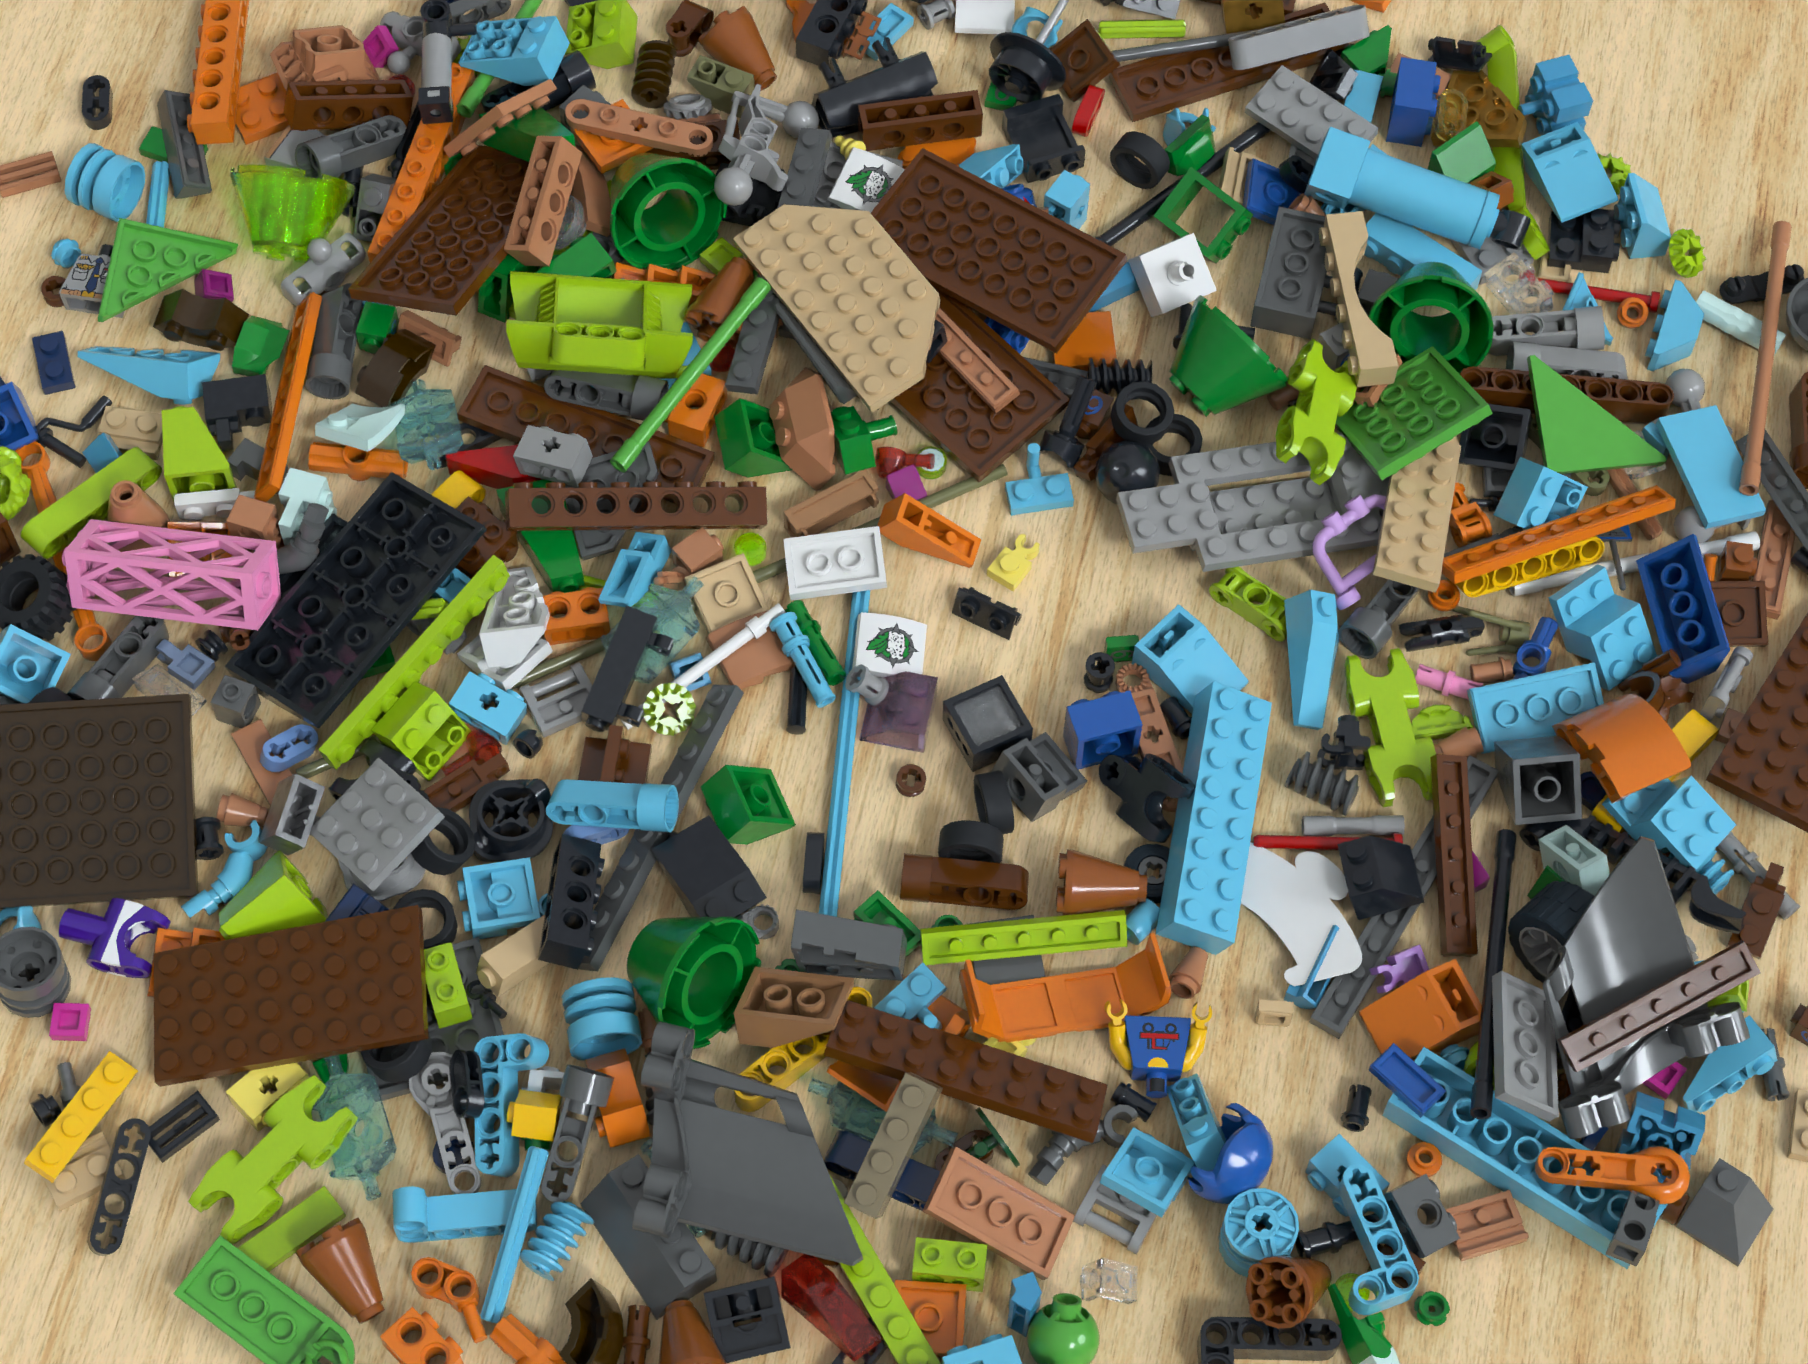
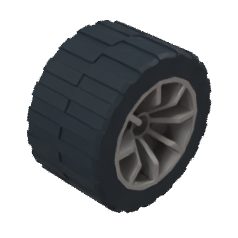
(1545, 925)

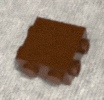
(493, 542)

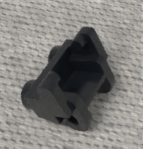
(1345, 740)

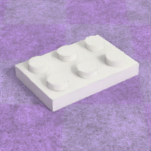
(835, 563)

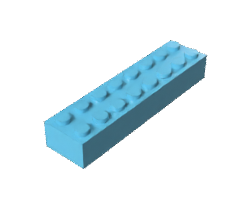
(1217, 820)
(1506, 1152)

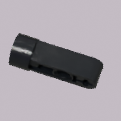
(570, 76)

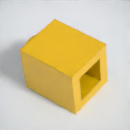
(534, 1115)

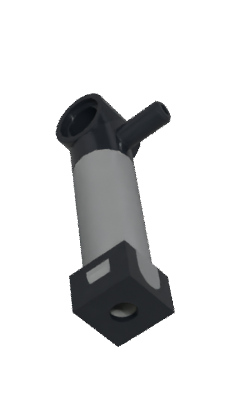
(436, 77)

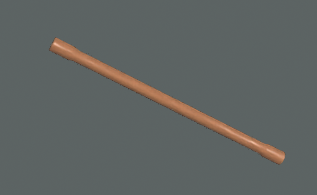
(1751, 468)

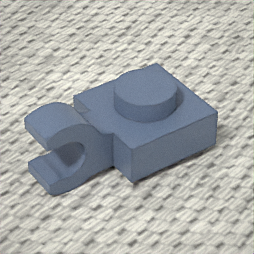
(185, 665)

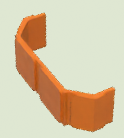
(1067, 1000)

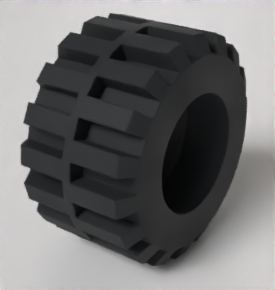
(51, 606)

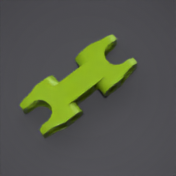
(1312, 421)
(1386, 705)
(255, 1177)

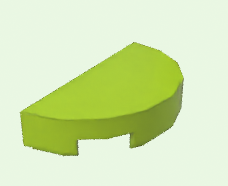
(1439, 722)

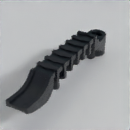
(1704, 904)

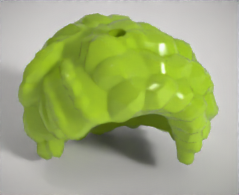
(13, 483)

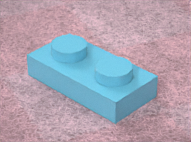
(893, 25)

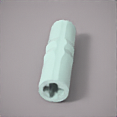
(1734, 320)

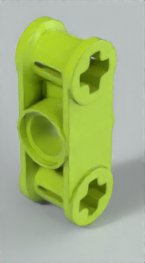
(1239, 589)

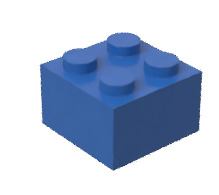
(1413, 102)
(1102, 728)

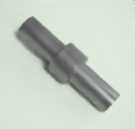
(68, 1082)

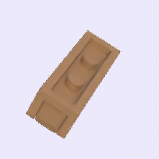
(832, 505)

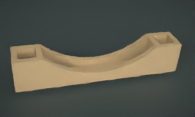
(1370, 350)

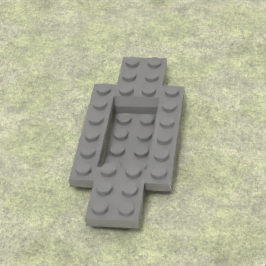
(1250, 521)

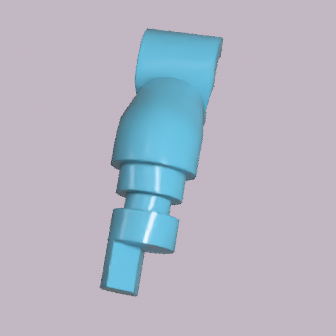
(234, 876)

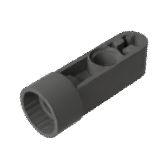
(350, 147)
(334, 345)
(611, 392)
(1370, 626)
(116, 667)
(583, 1094)

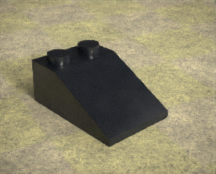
(708, 872)

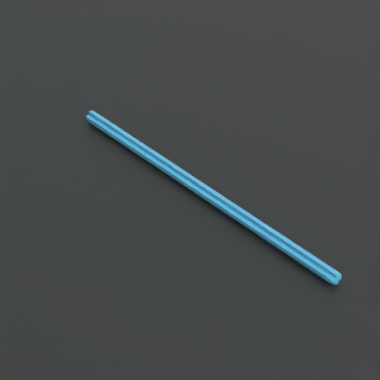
(842, 772)

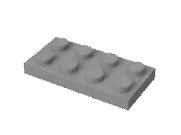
(1303, 112)
(1524, 1047)

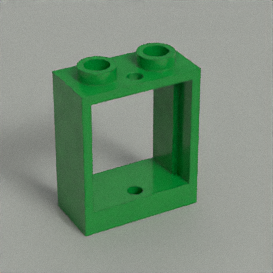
(1181, 198)

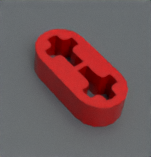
(1088, 111)

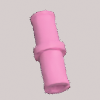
(1445, 682)

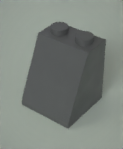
(1539, 779)

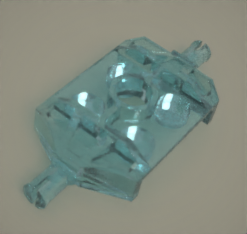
(425, 413)
(674, 620)
(857, 1115)
(363, 1155)

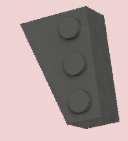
(847, 947)

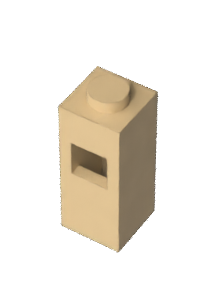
(512, 959)

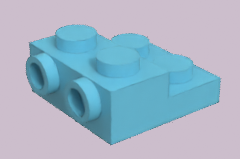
(498, 897)
(1147, 1172)

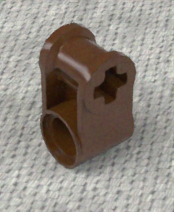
(687, 26)

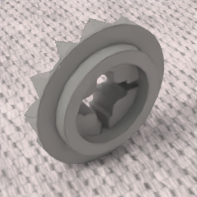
(687, 106)

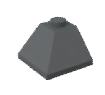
(1726, 1212)

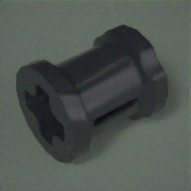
(1096, 673)
(208, 838)

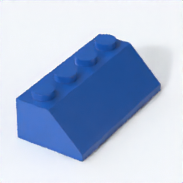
(1684, 608)

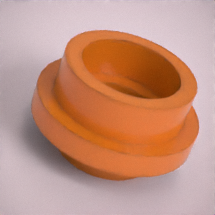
(1636, 304)
(1448, 589)
(1417, 1166)

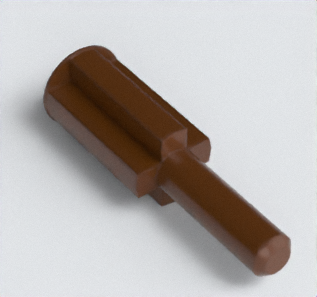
(1661, 665)

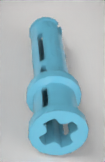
(796, 646)

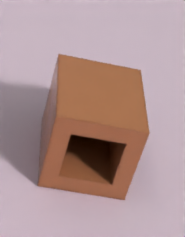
(698, 551)

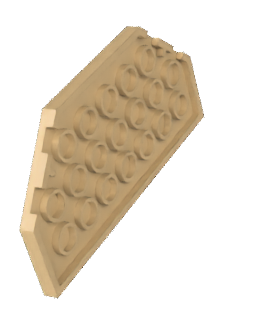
(848, 293)

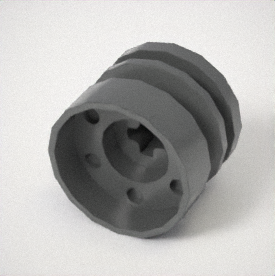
(30, 955)

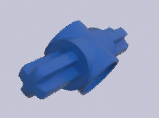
(1536, 647)

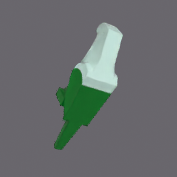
(1364, 1337)

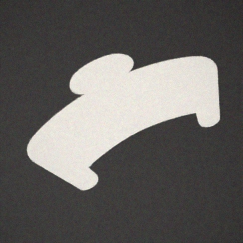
(1300, 910)

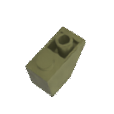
(720, 82)

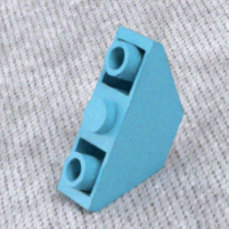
(996, 165)
(1675, 328)

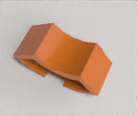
(624, 1115)

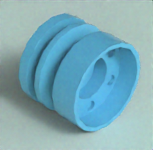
(104, 182)
(601, 1017)
(1242, 1244)

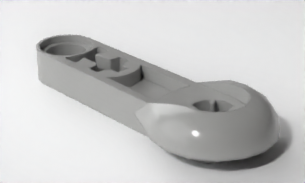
(447, 1126)

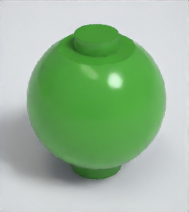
(1063, 1332)

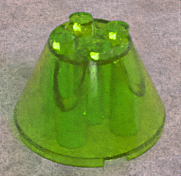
(287, 208)

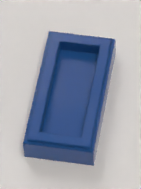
(1407, 1080)

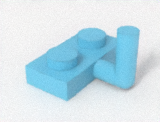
(1038, 492)
(914, 996)

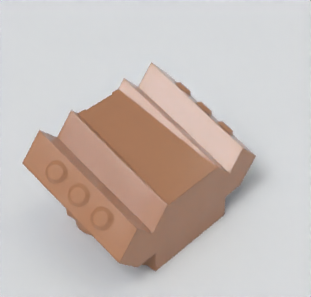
(319, 50)

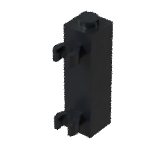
(619, 669)

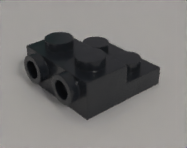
(1584, 241)

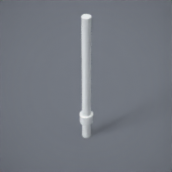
(754, 629)

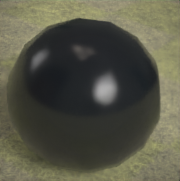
(1126, 468)

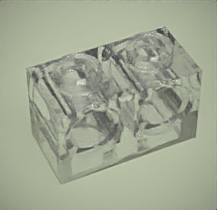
(1515, 292)

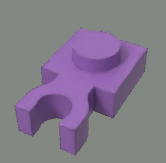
(1402, 968)

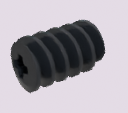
(1116, 377)

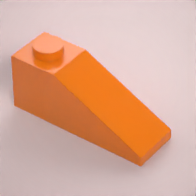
(926, 531)

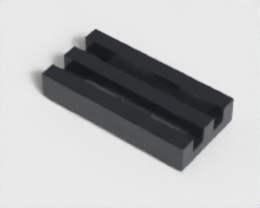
(190, 1134)

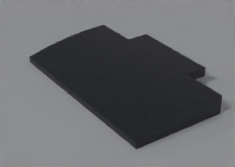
(354, 598)

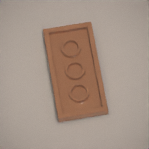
(998, 1213)

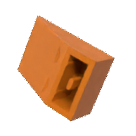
(1425, 1012)

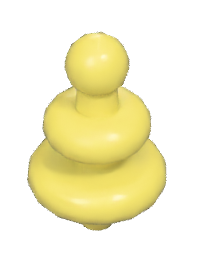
(847, 144)

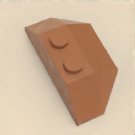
(805, 428)

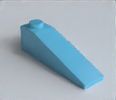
(164, 375)
(1311, 654)

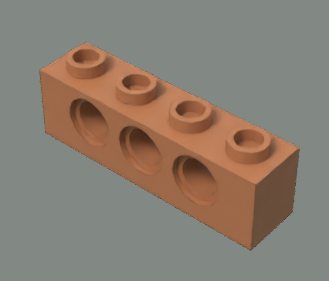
(543, 201)

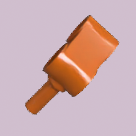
(443, 1288)

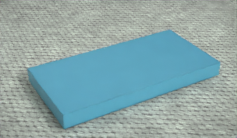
(1709, 466)
(1533, 704)

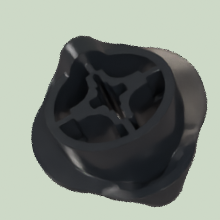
(510, 805)

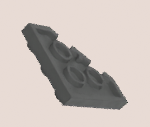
(644, 469)

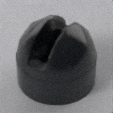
(528, 743)

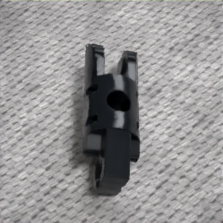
(1441, 631)

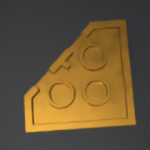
(1490, 108)

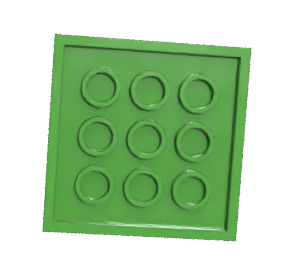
(1413, 414)

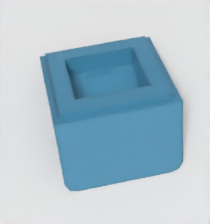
(101, 452)
(681, 665)

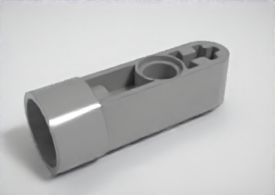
(1581, 329)
(1568, 360)

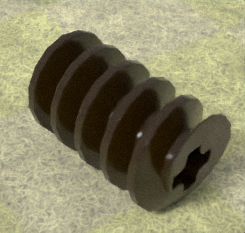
(653, 73)

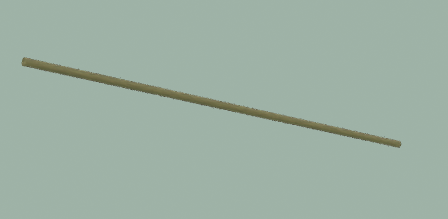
(760, 575)

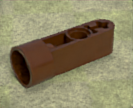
(1799, 429)
(963, 882)

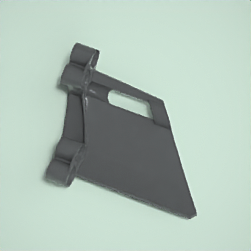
(1616, 952)
(731, 1167)

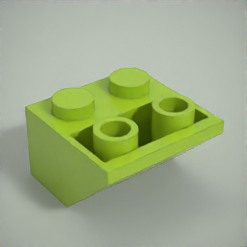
(603, 32)
(422, 729)

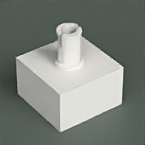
(1172, 275)

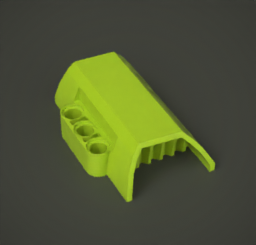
(598, 324)

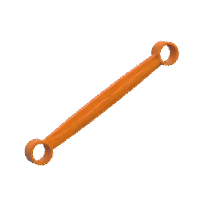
(44, 497)

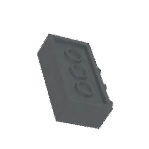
(1293, 276)

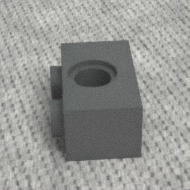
(1439, 1226)

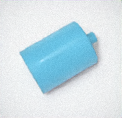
(1142, 921)

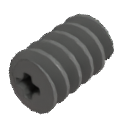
(1323, 782)
(760, 1253)

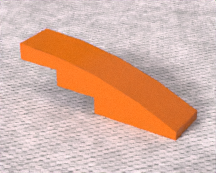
(686, 275)

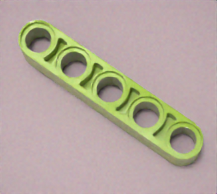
(61, 521)

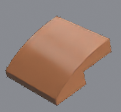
(752, 660)

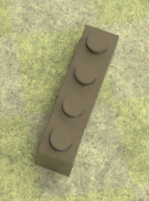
(893, 1145)

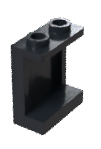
(1043, 138)

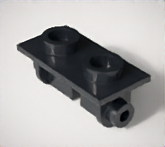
(1467, 57)
(982, 612)

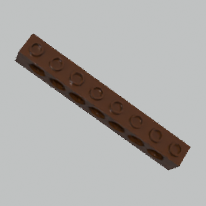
(522, 517)

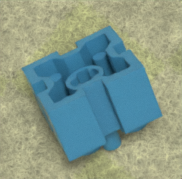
(1556, 95)
(1654, 1126)

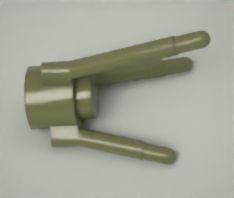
(1511, 632)

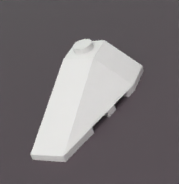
(514, 620)

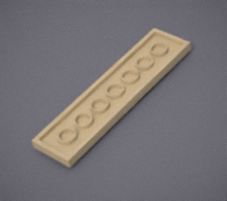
(1418, 518)

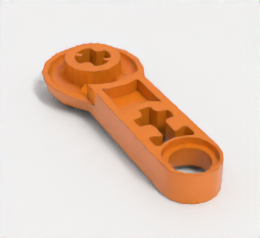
(1621, 1171)

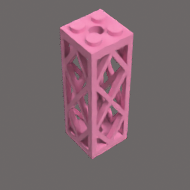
(92, 562)

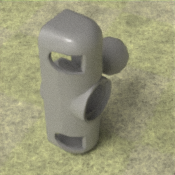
(408, 36)
(324, 268)

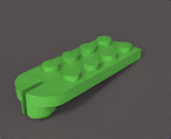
(261, 1310)

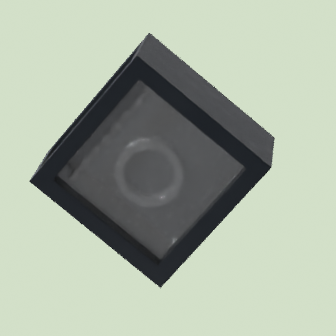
(986, 722)

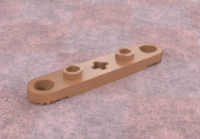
(657, 131)
(1152, 720)

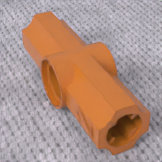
(342, 458)
(522, 1344)

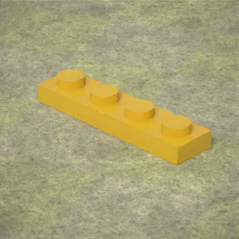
(80, 1117)

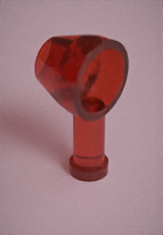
(893, 459)
(479, 746)

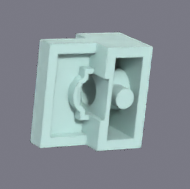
(296, 493)

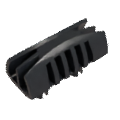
(894, 81)

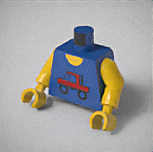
(1156, 1046)

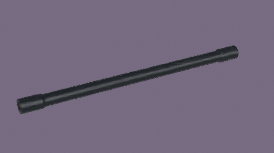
(1149, 209)
(1482, 1088)

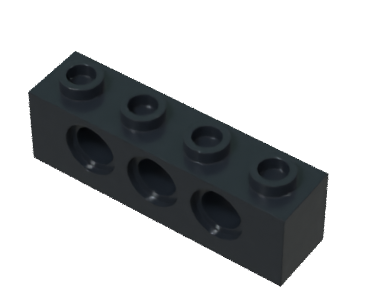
(827, 29)
(570, 902)

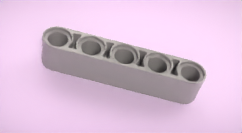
(1298, 37)

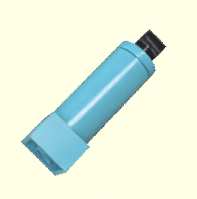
(1410, 194)

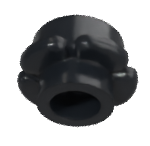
(46, 1109)

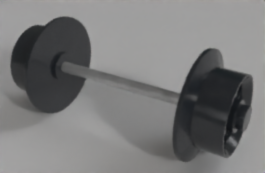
(1025, 65)

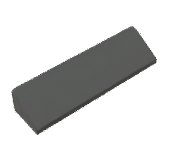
(184, 156)
(829, 373)

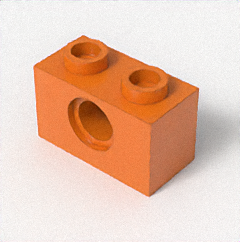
(697, 424)

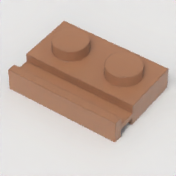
(1487, 1225)

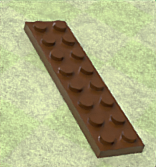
(1193, 76)
(510, 404)
(968, 1070)

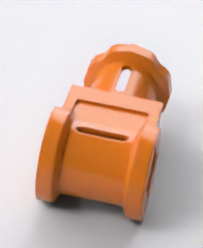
(1467, 519)

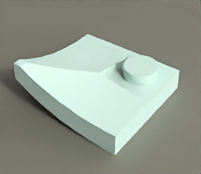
(360, 425)

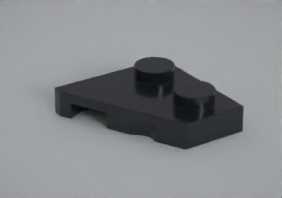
(1334, 76)

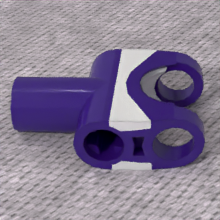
(113, 935)

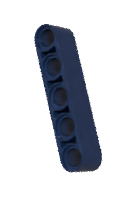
(848, 1154)

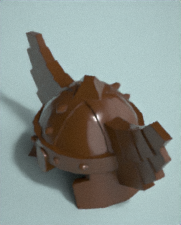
(1660, 691)

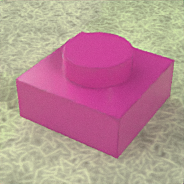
(379, 46)
(70, 1022)
(1666, 1079)

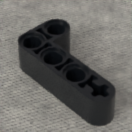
(1270, 1345)

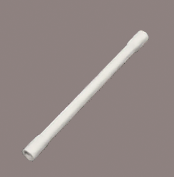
(1628, 565)

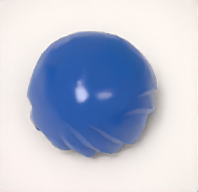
(1241, 1162)

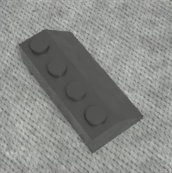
(656, 1265)

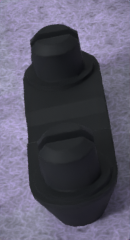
(1754, 288)

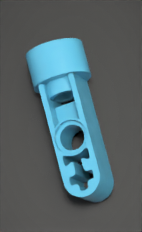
(614, 805)

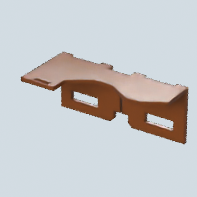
(862, 33)

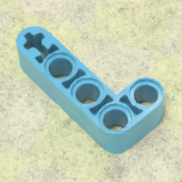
(505, 1072)
(452, 1216)
(1371, 1235)

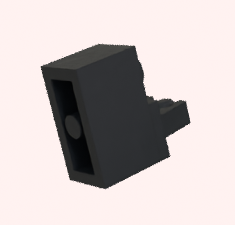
(236, 404)

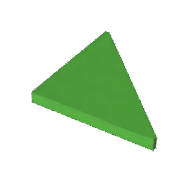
(152, 260)
(1580, 433)

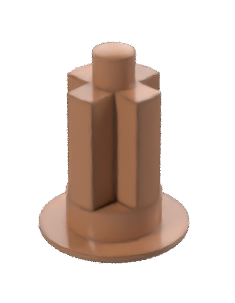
(672, 579)

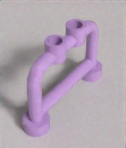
(1334, 525)

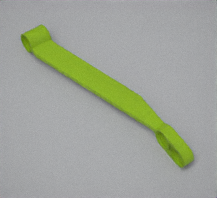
(1509, 160)

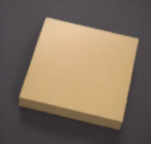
(727, 593)

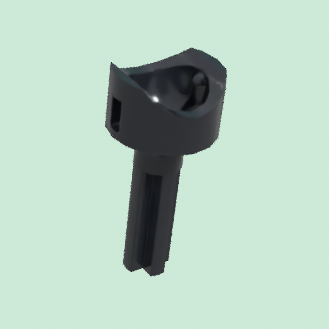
(1064, 441)

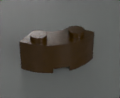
(200, 320)
(394, 368)
(595, 1326)

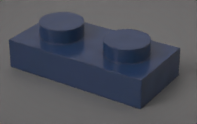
(53, 362)

